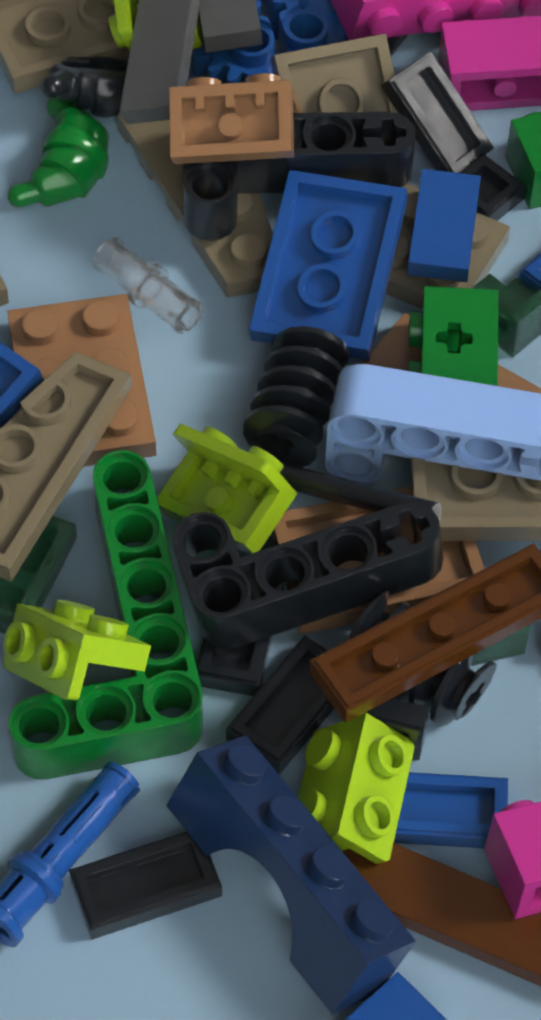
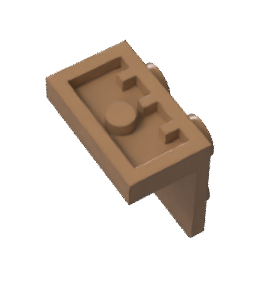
(232, 119)

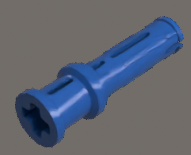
(37, 874)

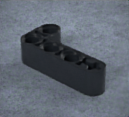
(334, 144)
(307, 560)

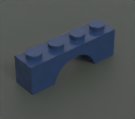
(341, 928)

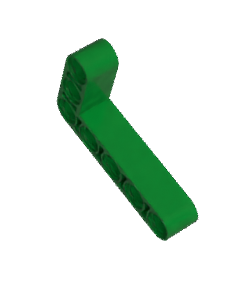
(160, 623)

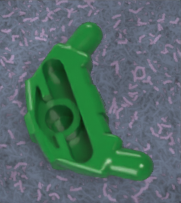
(70, 159)

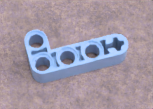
(431, 420)

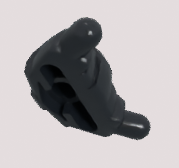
(88, 83)

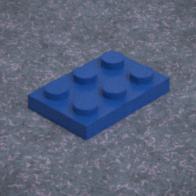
(330, 259)

